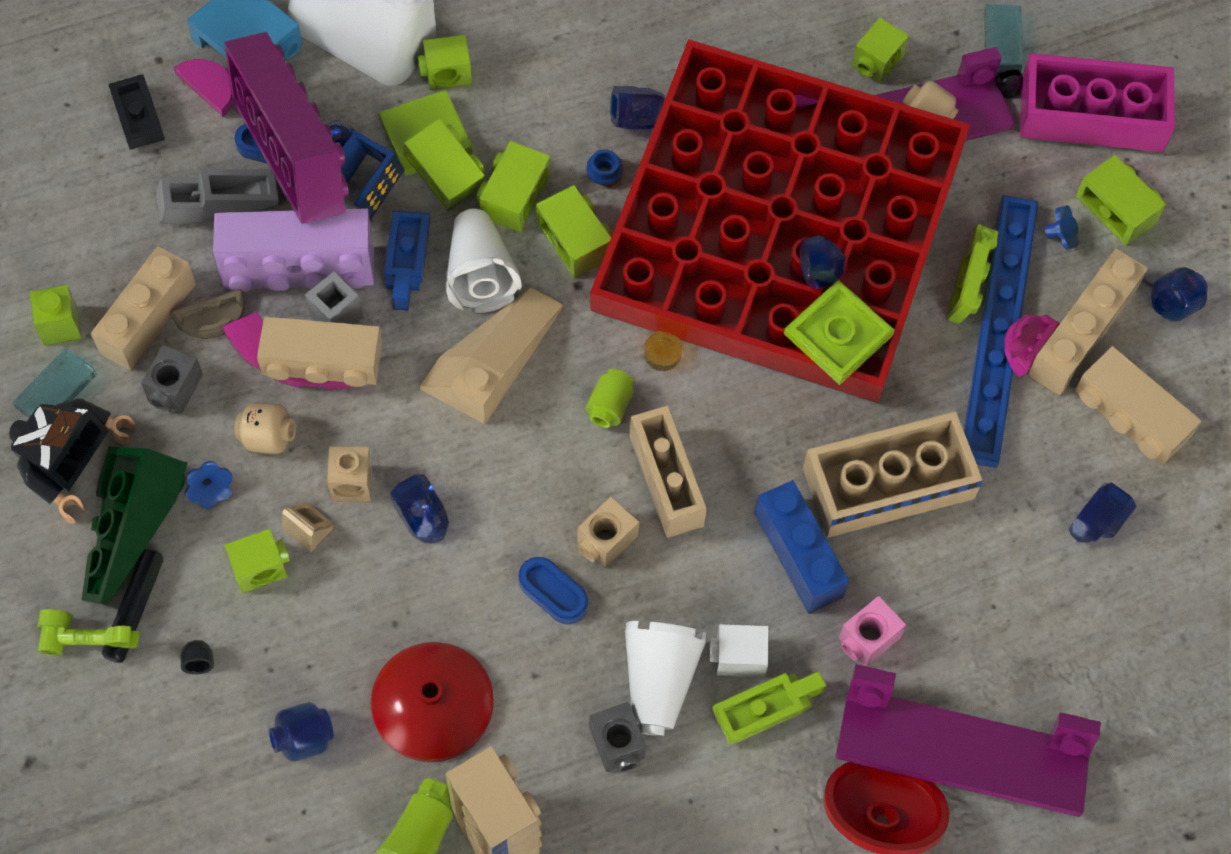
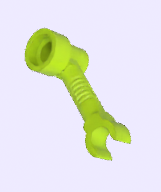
(57, 632)

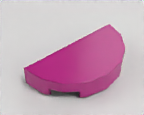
(208, 81)
(1026, 340)

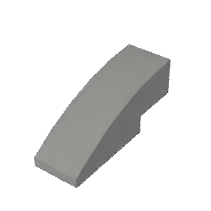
(214, 191)

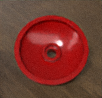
(439, 725)
(885, 809)

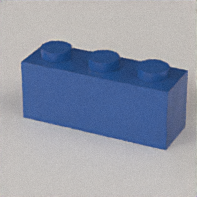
(801, 546)

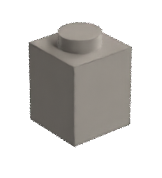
(334, 301)

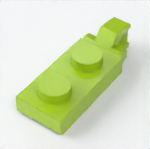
(971, 274)
(766, 705)

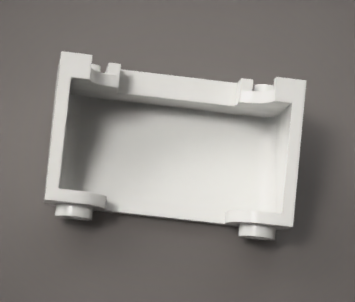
(369, 34)

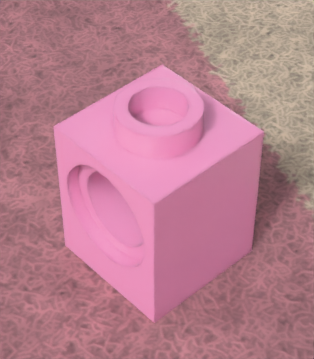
(882, 620)

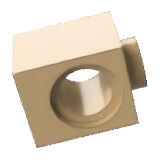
(350, 474)
(609, 517)

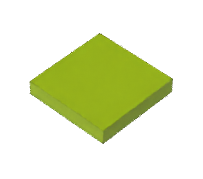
(410, 118)
(839, 332)

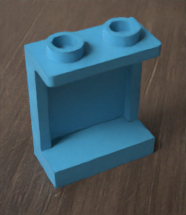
(235, 19)

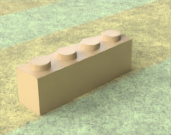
(1087, 322)

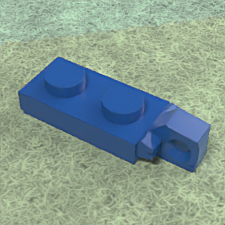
(406, 255)

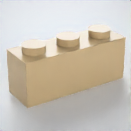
(143, 308)
(319, 351)
(1137, 406)
(667, 471)

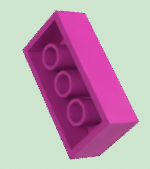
(1097, 102)

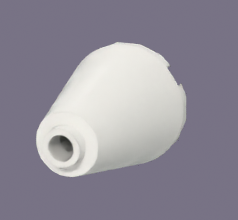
(480, 265)
(660, 672)

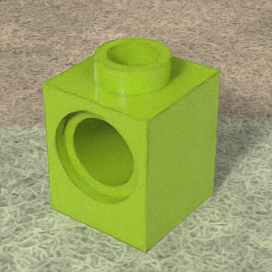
(879, 50)
(446, 62)
(257, 560)

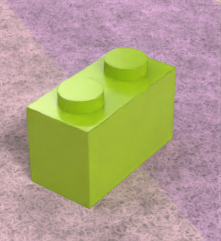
(444, 163)
(514, 185)
(1120, 199)
(573, 230)

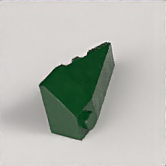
(136, 497)

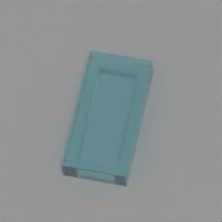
(1004, 31)
(56, 383)

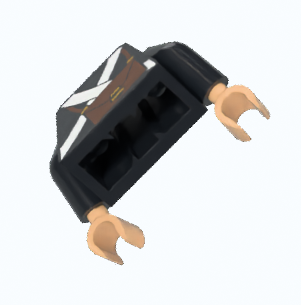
(59, 444)

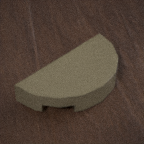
(208, 316)

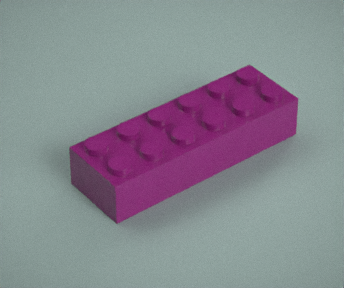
(287, 127)

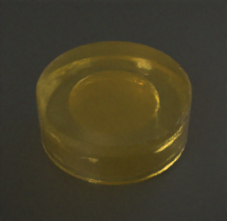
(662, 351)

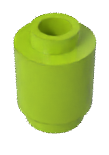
(610, 398)

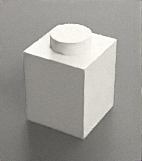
(740, 651)

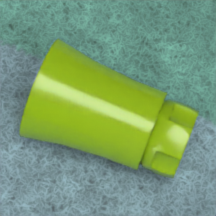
(422, 822)

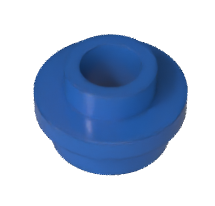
(606, 159)

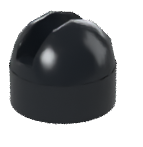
(1011, 83)
(196, 657)

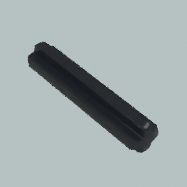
(135, 599)

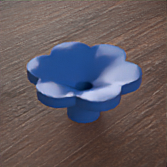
(1064, 228)
(208, 484)

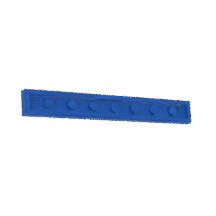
(1001, 308)

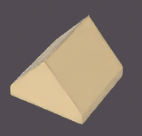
(306, 524)

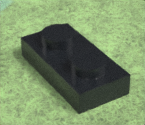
(136, 111)

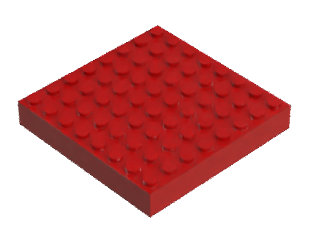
(745, 178)

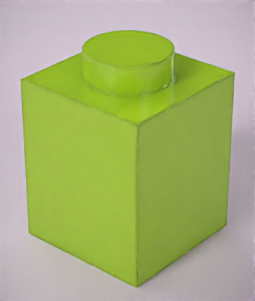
(55, 315)

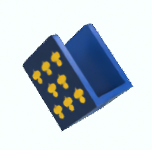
(382, 180)

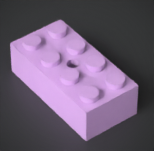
(281, 253)

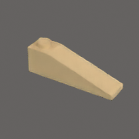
(488, 360)

